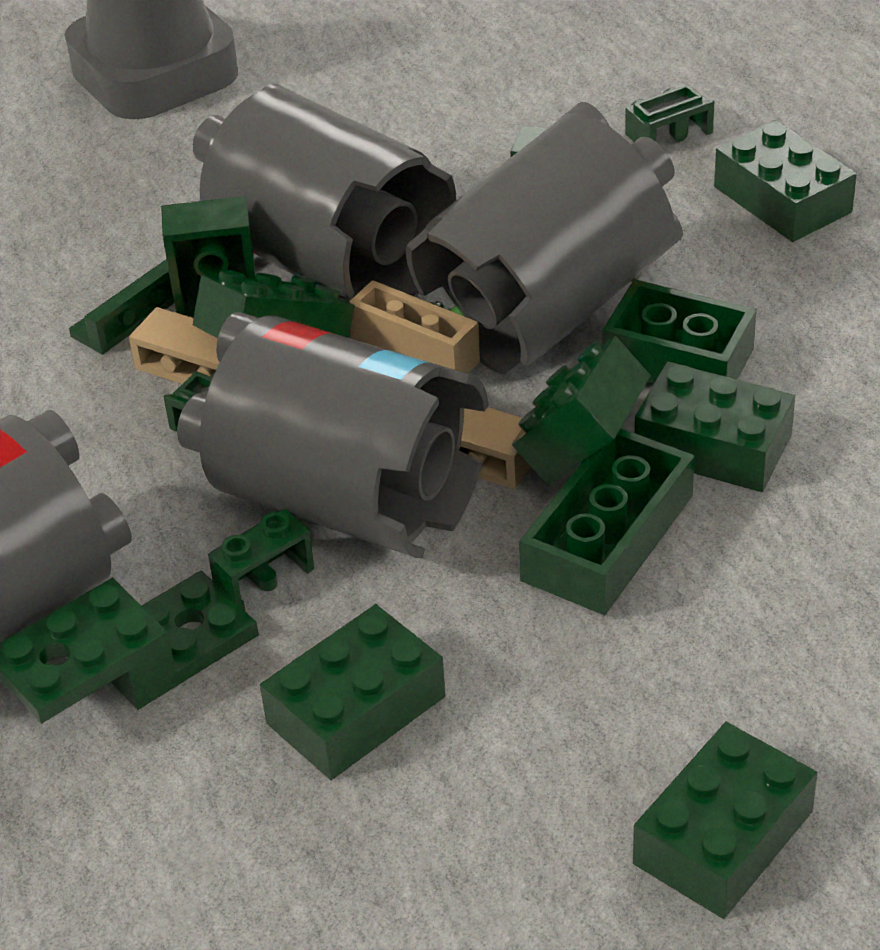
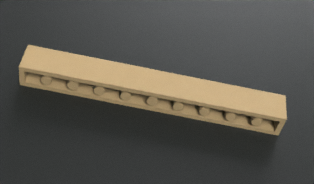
(175, 349)

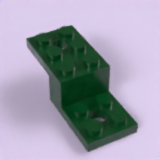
(122, 643)

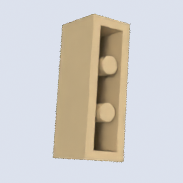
(414, 327)

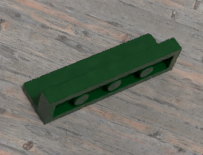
(125, 310)

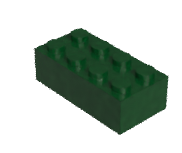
(606, 520)

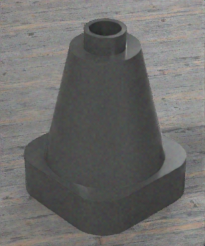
(150, 54)

